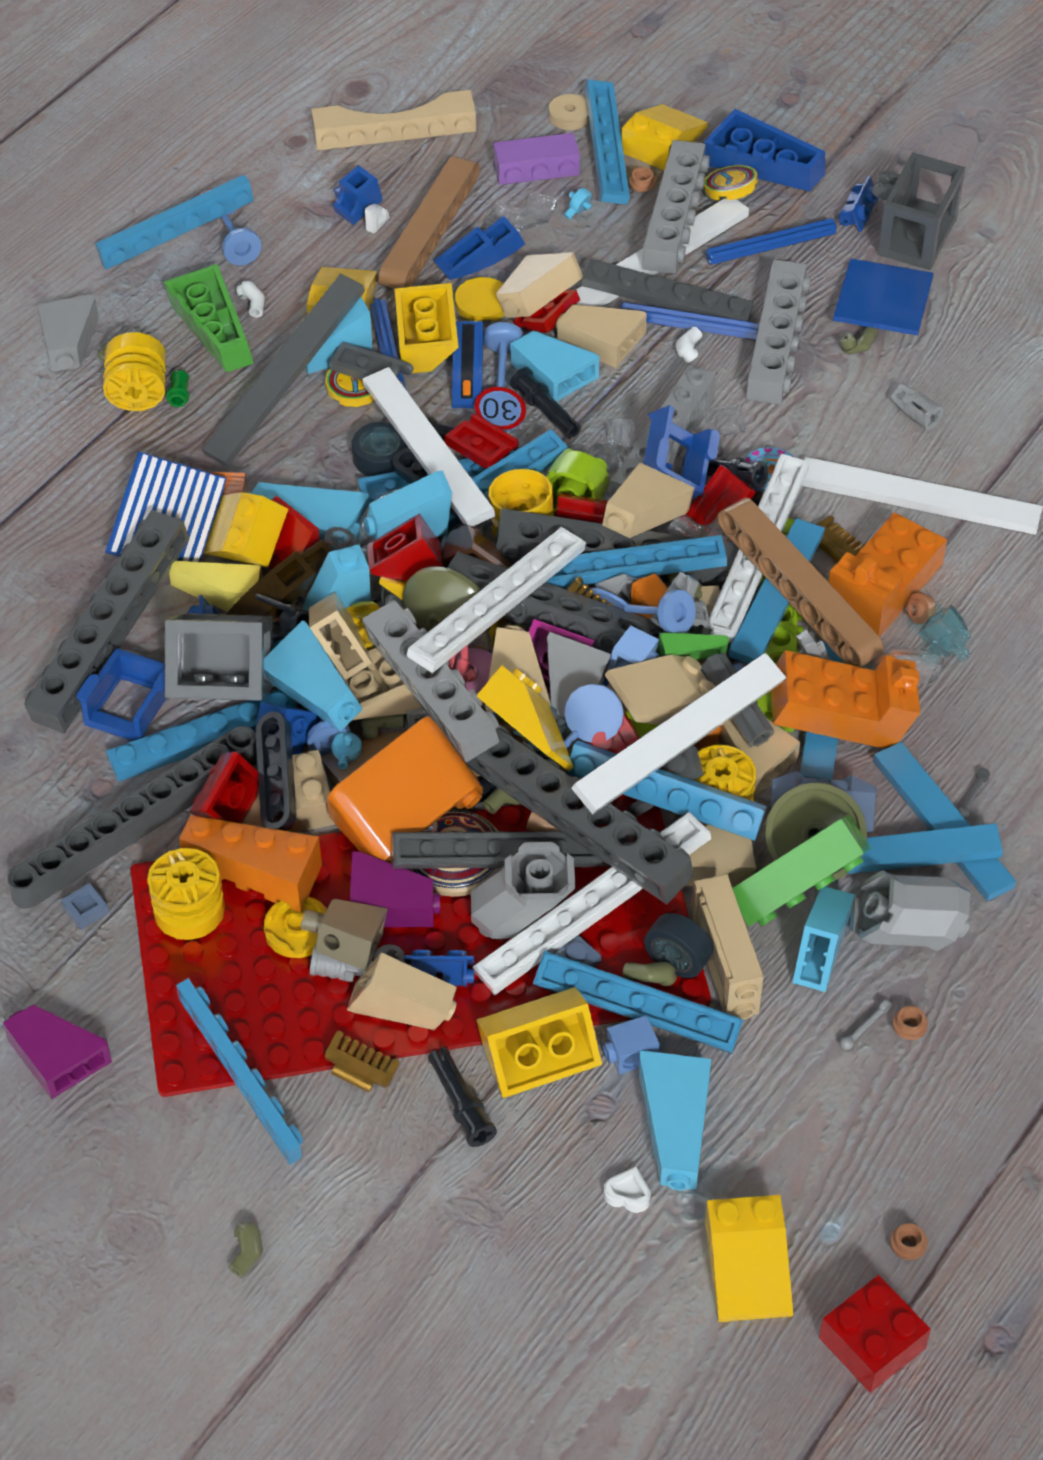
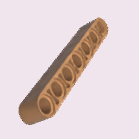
(429, 223)
(800, 583)

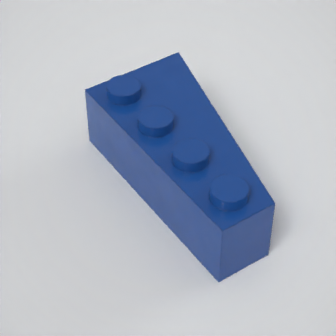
(768, 150)

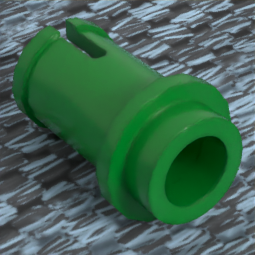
(177, 393)

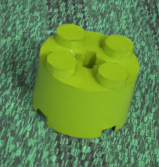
(578, 475)

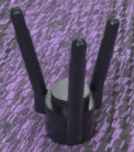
(288, 619)

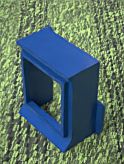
(699, 450)
(99, 688)

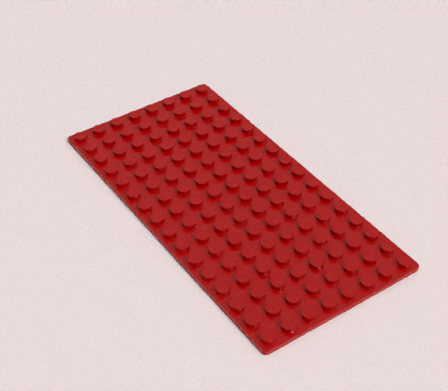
(291, 1016)

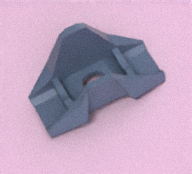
(860, 791)

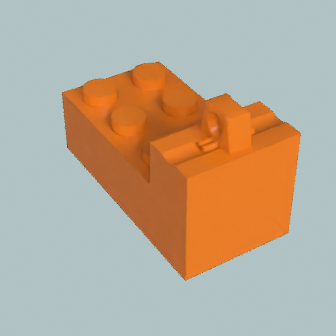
(888, 570)
(847, 699)

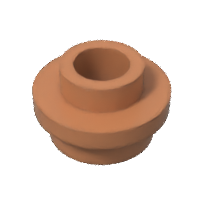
(642, 179)
(920, 607)
(912, 1015)
(912, 1233)

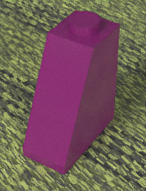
(404, 893)
(55, 1049)

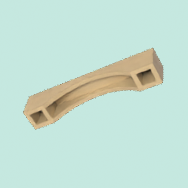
(346, 128)

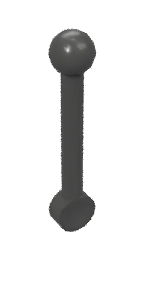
(981, 776)

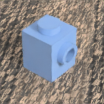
(633, 648)

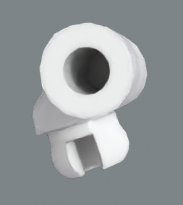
(256, 297)
(686, 343)

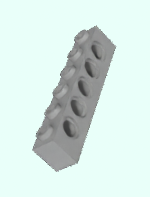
(674, 207)
(777, 332)
(690, 402)
(440, 692)

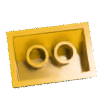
(426, 325)
(539, 1042)

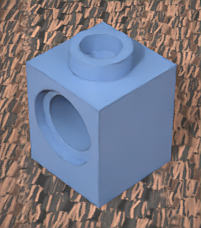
(626, 1041)

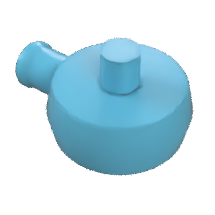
(579, 202)
(346, 748)

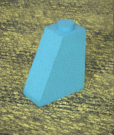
(353, 329)
(555, 363)
(427, 496)
(344, 573)
(823, 938)

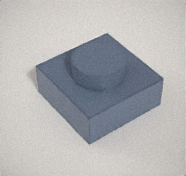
(85, 906)
(580, 952)

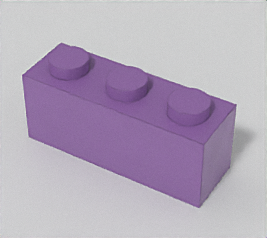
(536, 158)

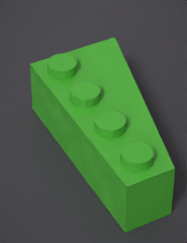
(210, 314)
(800, 869)

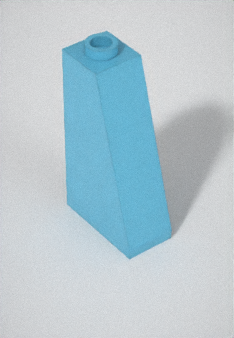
(320, 506)
(310, 677)
(675, 1109)

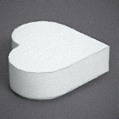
(628, 1190)

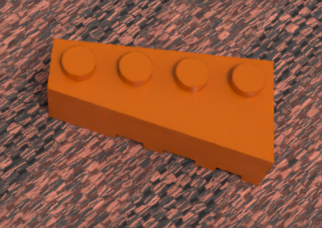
(258, 858)

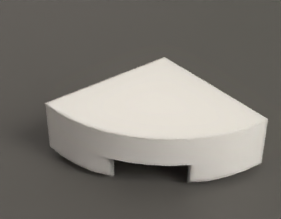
(375, 217)

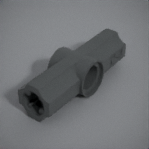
(751, 720)

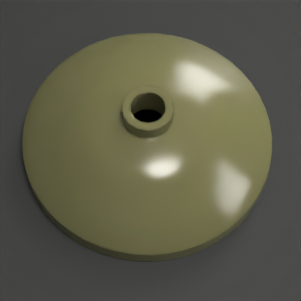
(436, 594)
(805, 809)

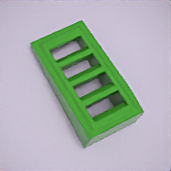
(693, 645)

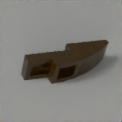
(283, 582)

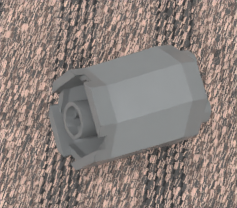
(522, 890)
(911, 911)

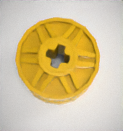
(134, 371)
(520, 491)
(728, 771)
(186, 893)

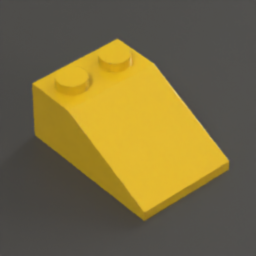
(652, 131)
(327, 276)
(246, 528)
(519, 704)
(749, 1258)

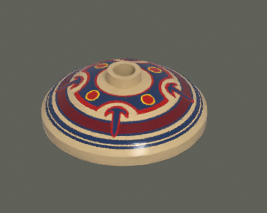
(457, 880)

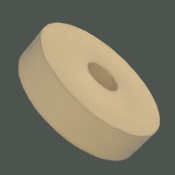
(569, 112)

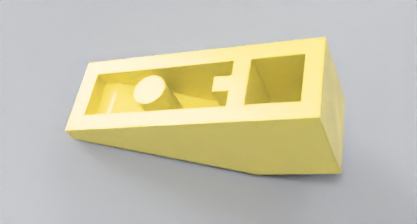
(217, 582)

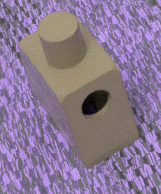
(347, 931)

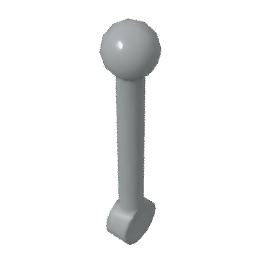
(848, 1041)

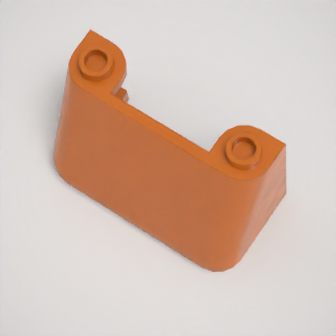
(402, 789)

